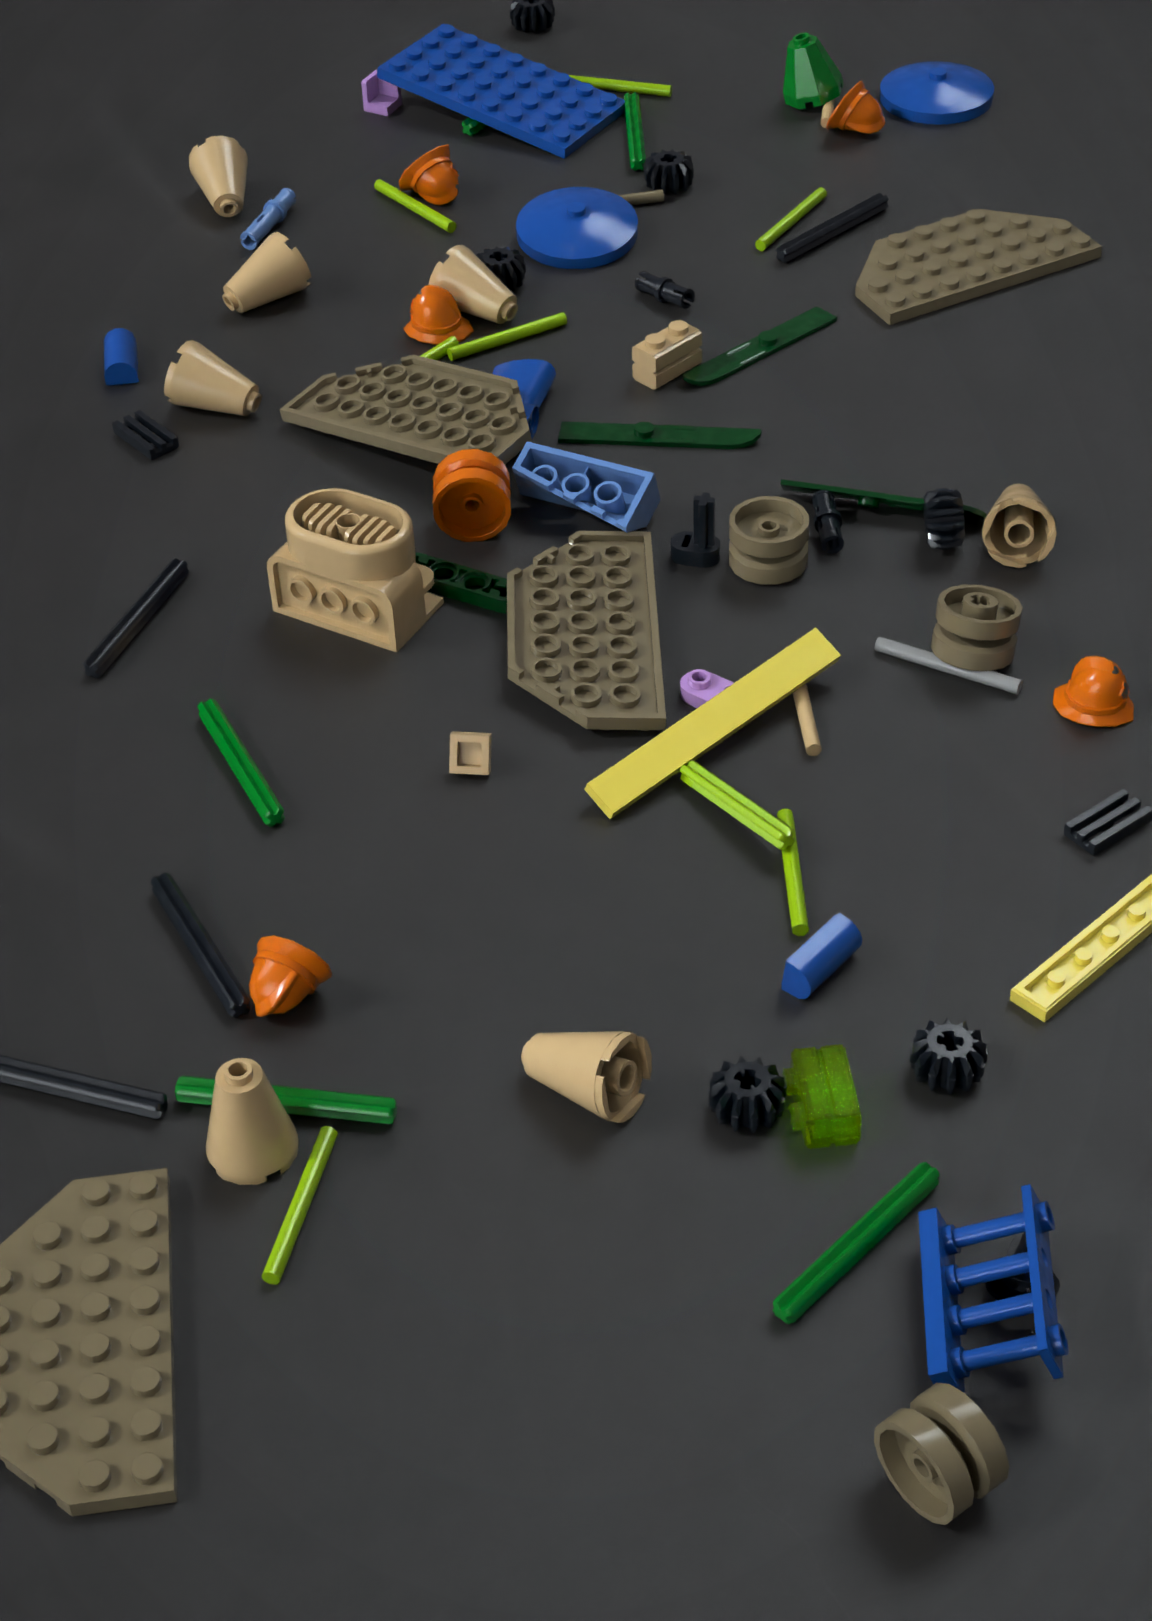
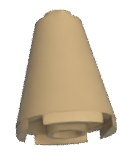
(221, 173)
(267, 275)
(474, 286)
(209, 383)
(1019, 528)
(592, 1069)
(248, 1126)

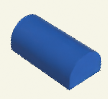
(120, 357)
(820, 956)

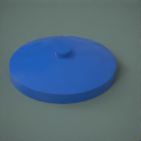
(936, 92)
(577, 228)

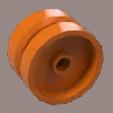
(471, 495)

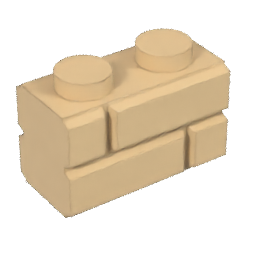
(667, 354)

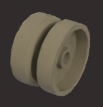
(768, 540)
(976, 627)
(941, 1453)

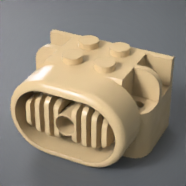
(352, 569)

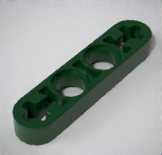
(491, 596)

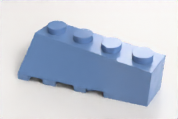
(603, 488)

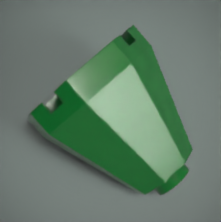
(810, 73)

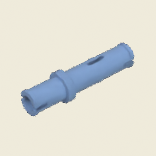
(273, 212)

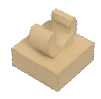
(470, 753)

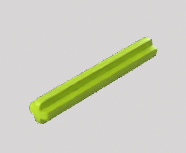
(737, 805)

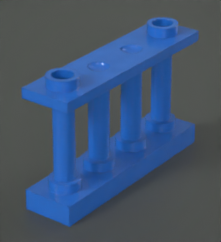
(944, 1281)

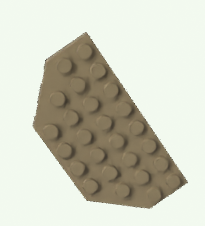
(966, 259)
(417, 409)
(590, 631)
(91, 1346)

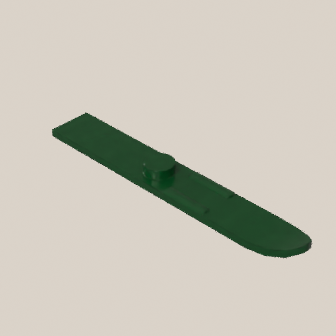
(760, 347)
(657, 435)
(869, 498)

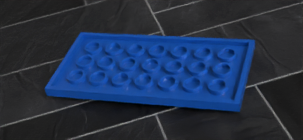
(503, 90)

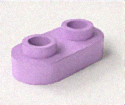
(701, 686)

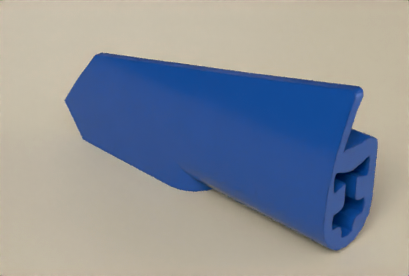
(534, 382)

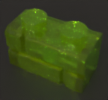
(824, 1096)

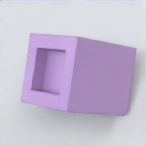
(380, 96)

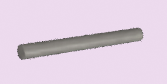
(929, 660)

